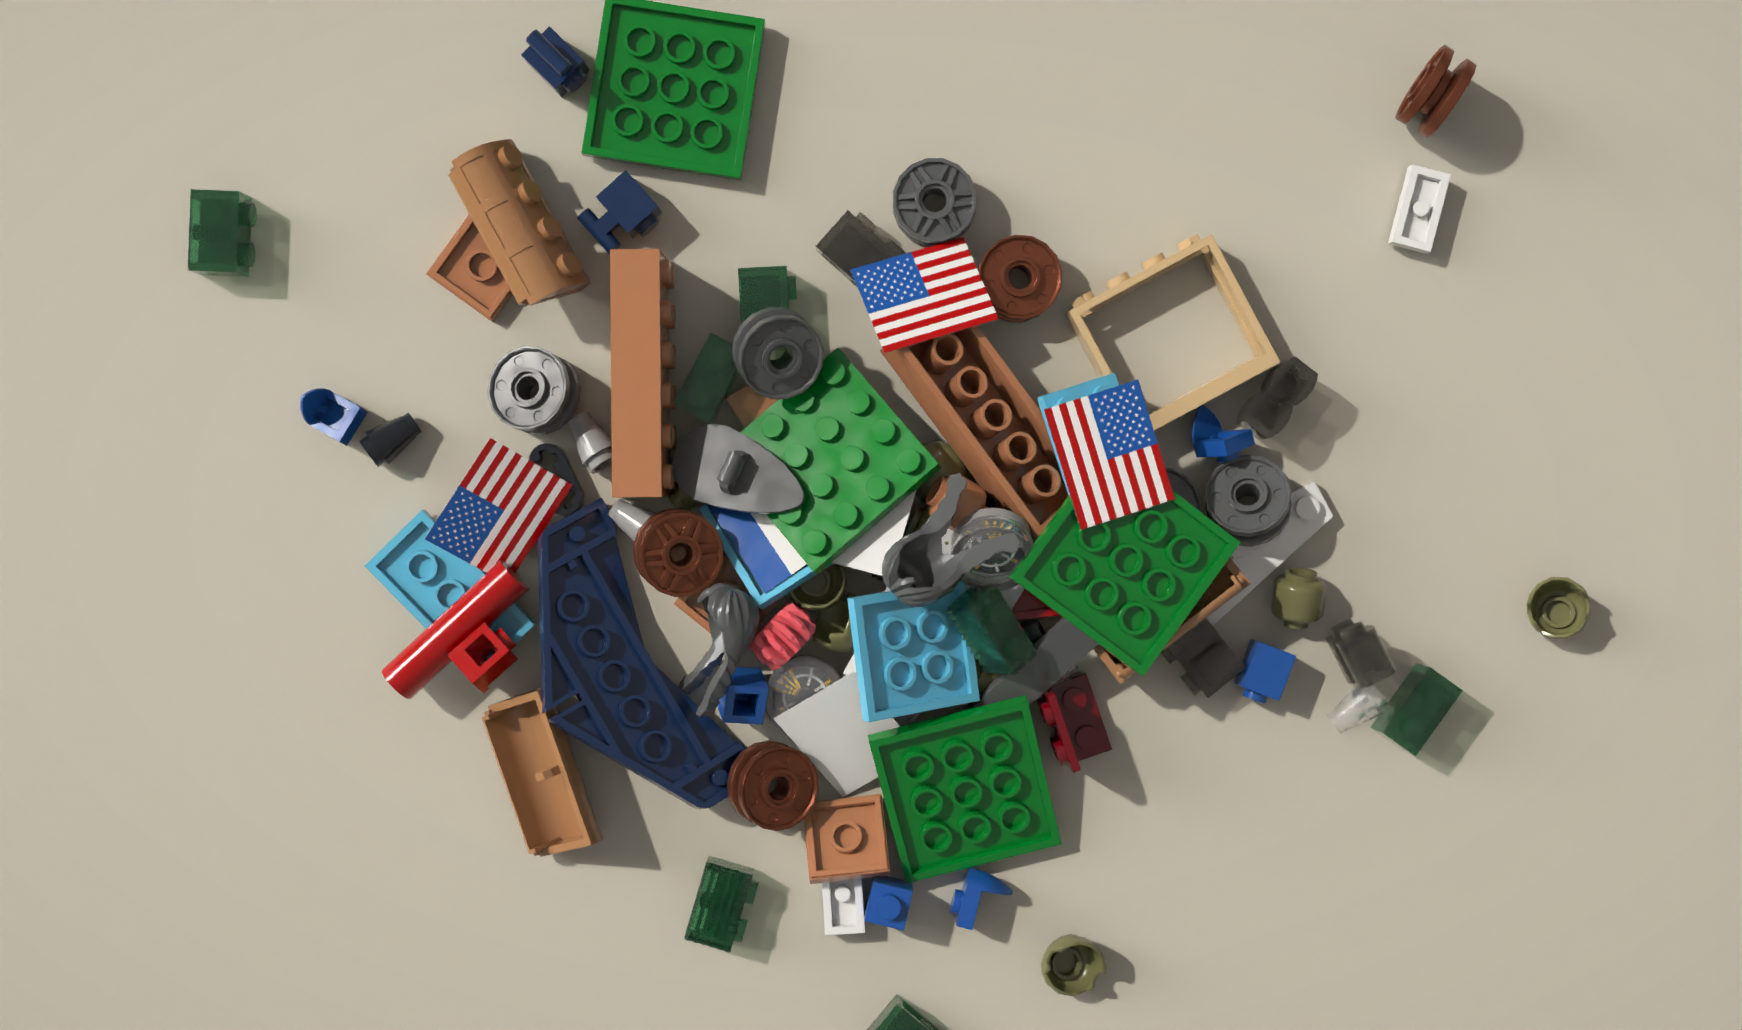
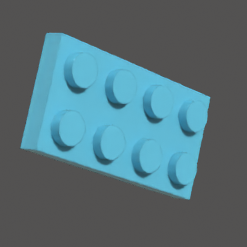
(432, 579)

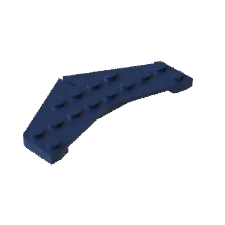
(598, 654)

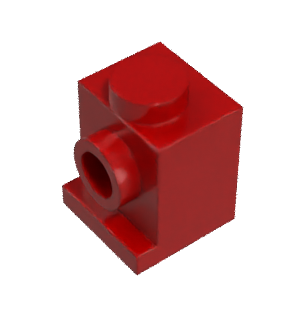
(471, 655)

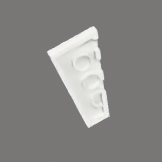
(1307, 516)

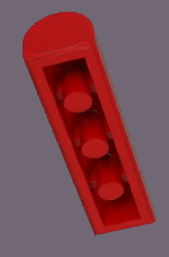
(428, 652)

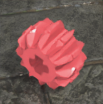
(783, 636)

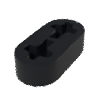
(564, 471)

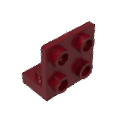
(1076, 722)

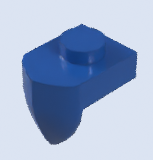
(331, 414)
(1212, 441)
(966, 901)

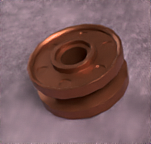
(1436, 91)
(1036, 261)
(698, 566)
(794, 791)

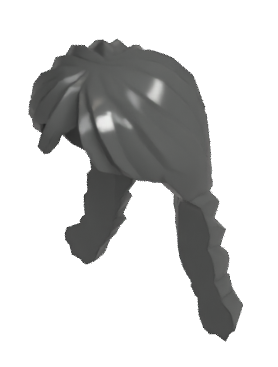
(918, 569)
(733, 625)

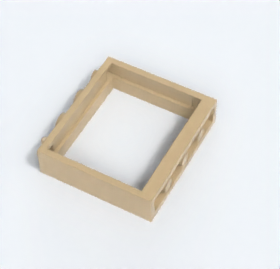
(1233, 296)

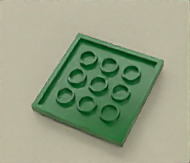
(673, 87)
(847, 456)
(1127, 577)
(965, 789)

